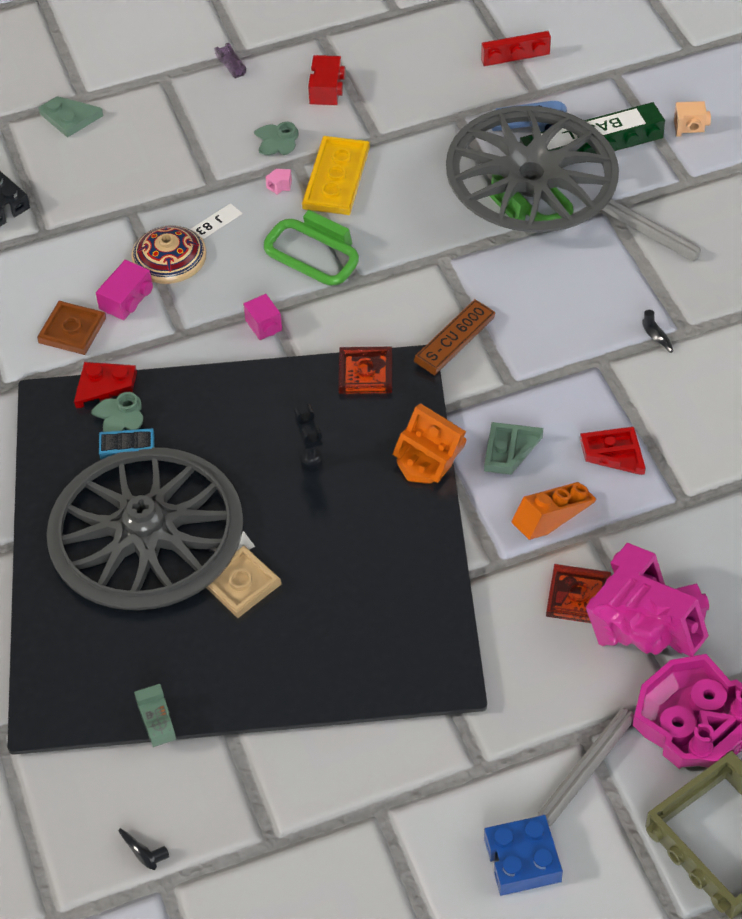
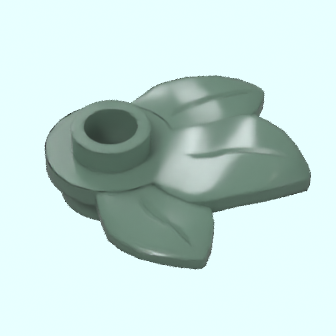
(277, 138)
(120, 412)

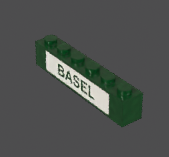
(620, 128)

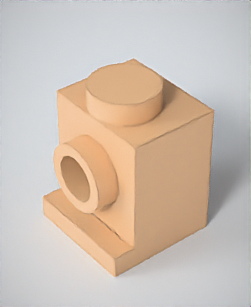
(691, 117)

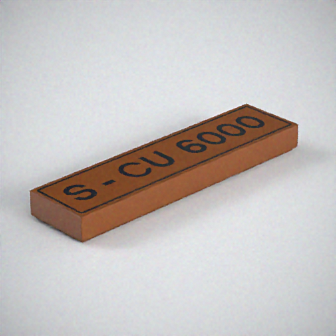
(454, 337)

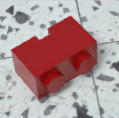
(326, 83)

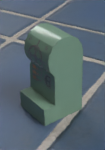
(155, 715)

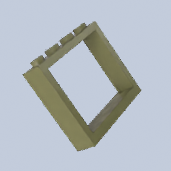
(726, 768)

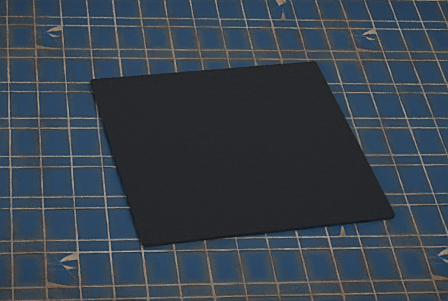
(368, 564)

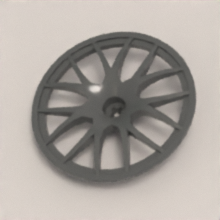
(532, 168)
(145, 531)

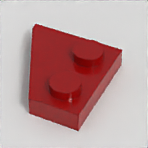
(104, 381)
(614, 449)

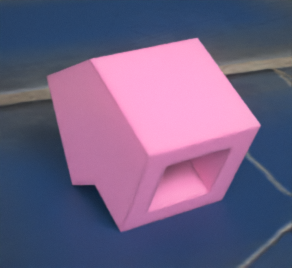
(279, 180)

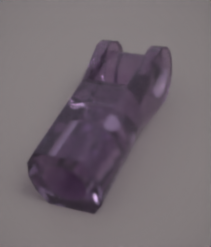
(230, 60)

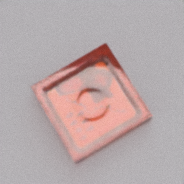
(365, 370)
(572, 591)

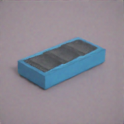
(125, 441)

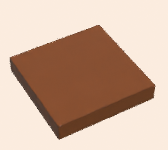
(71, 327)

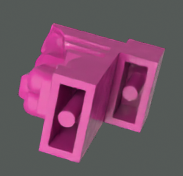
(643, 610)

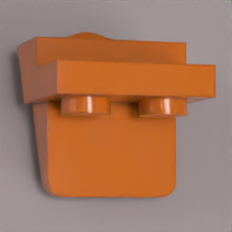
(428, 446)

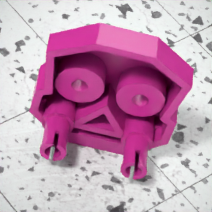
(677, 695)

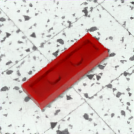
(515, 48)

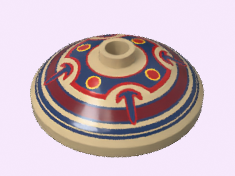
(170, 253)

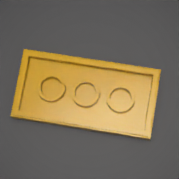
(336, 175)

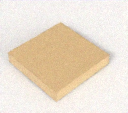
(244, 582)

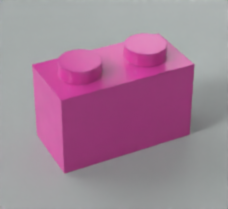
(124, 289)

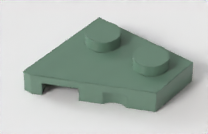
(69, 115)
(509, 446)

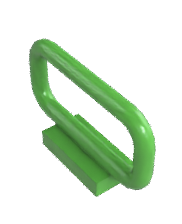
(520, 207)
(322, 230)

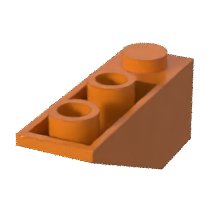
(551, 508)

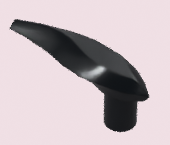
(655, 331)
(143, 854)

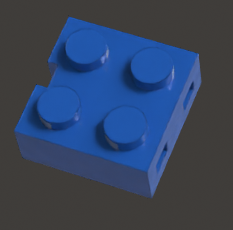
(524, 854)

